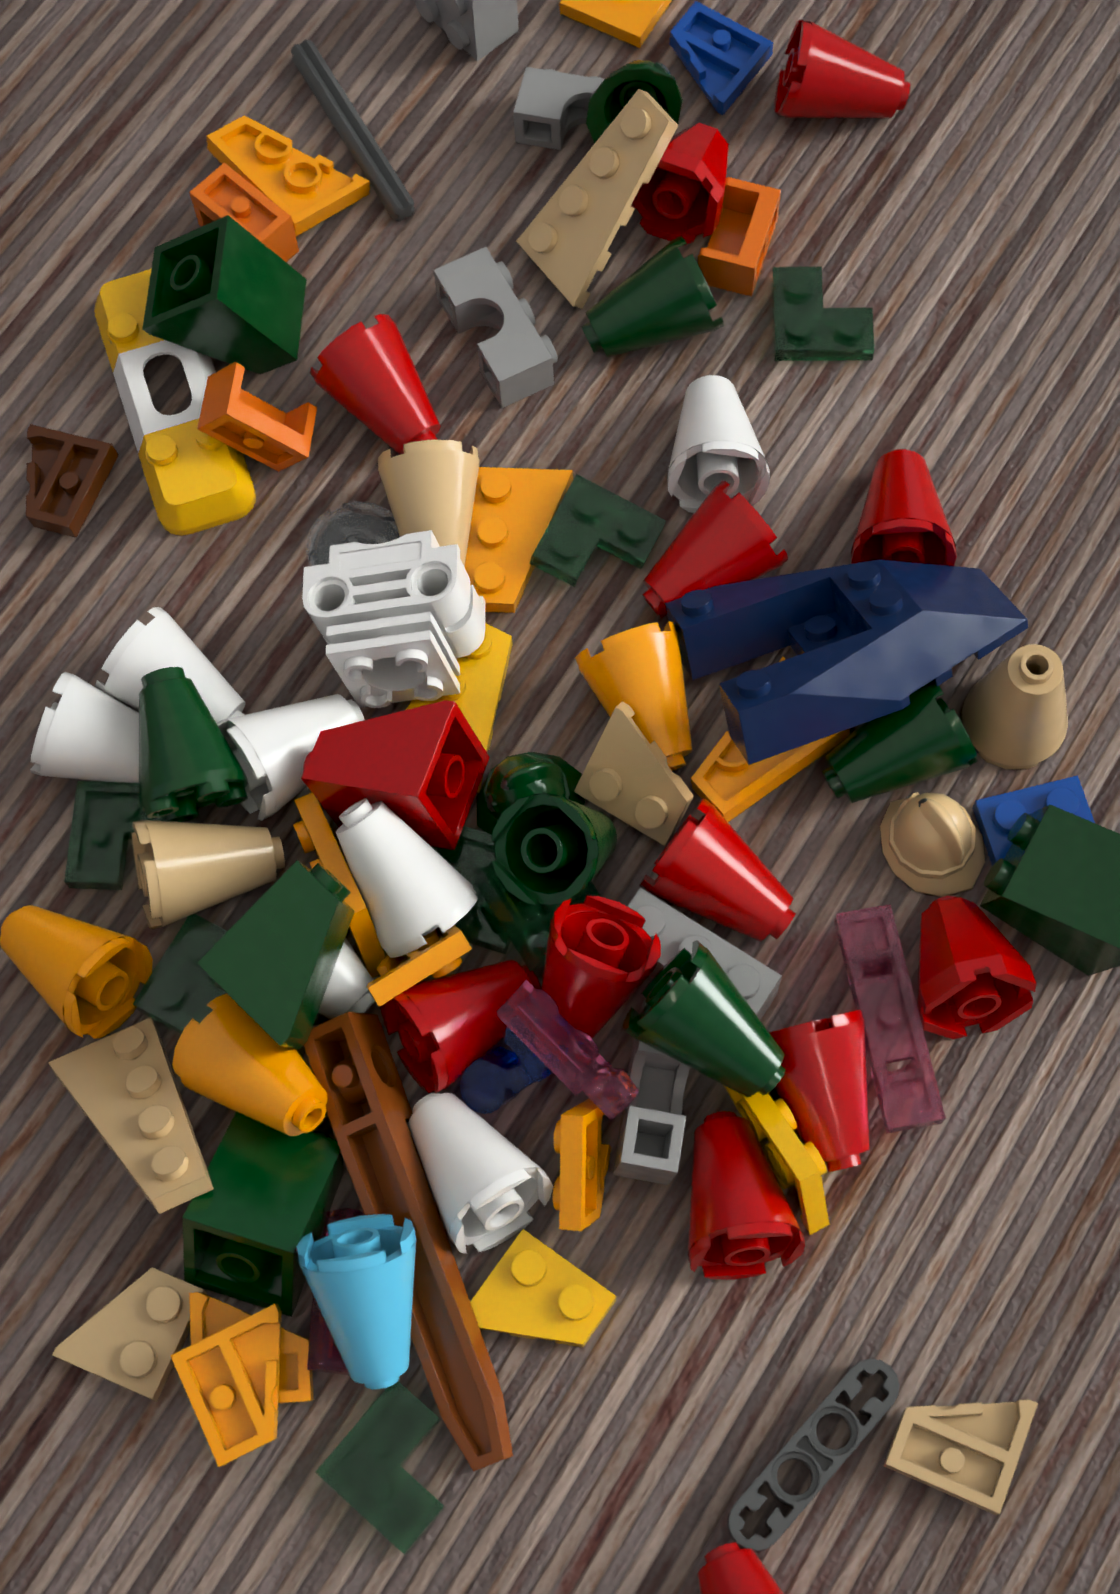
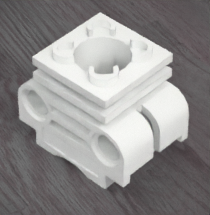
(395, 617)

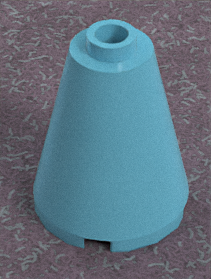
(365, 1293)

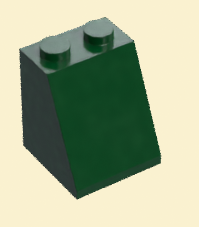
(226, 297)
(1061, 887)
(284, 952)
(262, 1204)

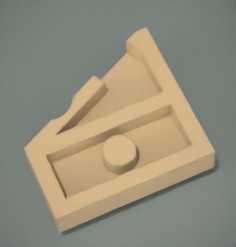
(634, 780)
(135, 1334)
(963, 1448)

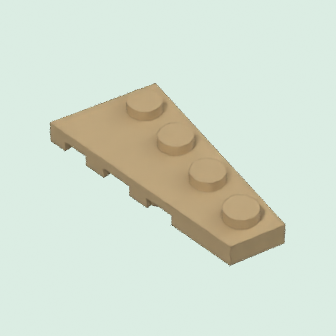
(584, 214)
(138, 1111)

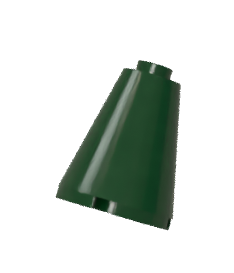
(653, 306)
(900, 749)
(550, 848)
(707, 1024)

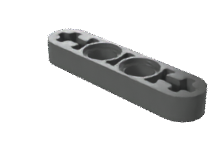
(819, 1459)

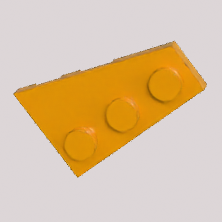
(294, 181)
(506, 526)
(735, 785)
(317, 835)

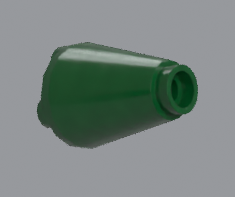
(182, 751)

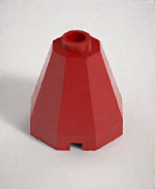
(686, 186)
(968, 971)

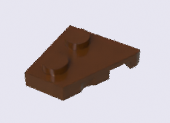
(65, 478)

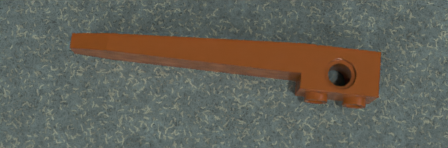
(371, 1129)

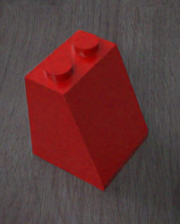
(413, 760)

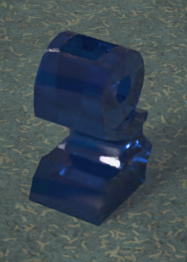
(501, 1075)

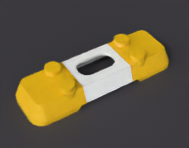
(188, 473)

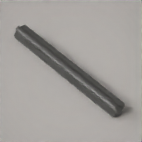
(353, 130)

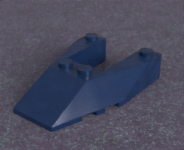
(859, 637)

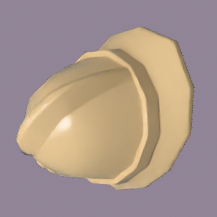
(932, 844)

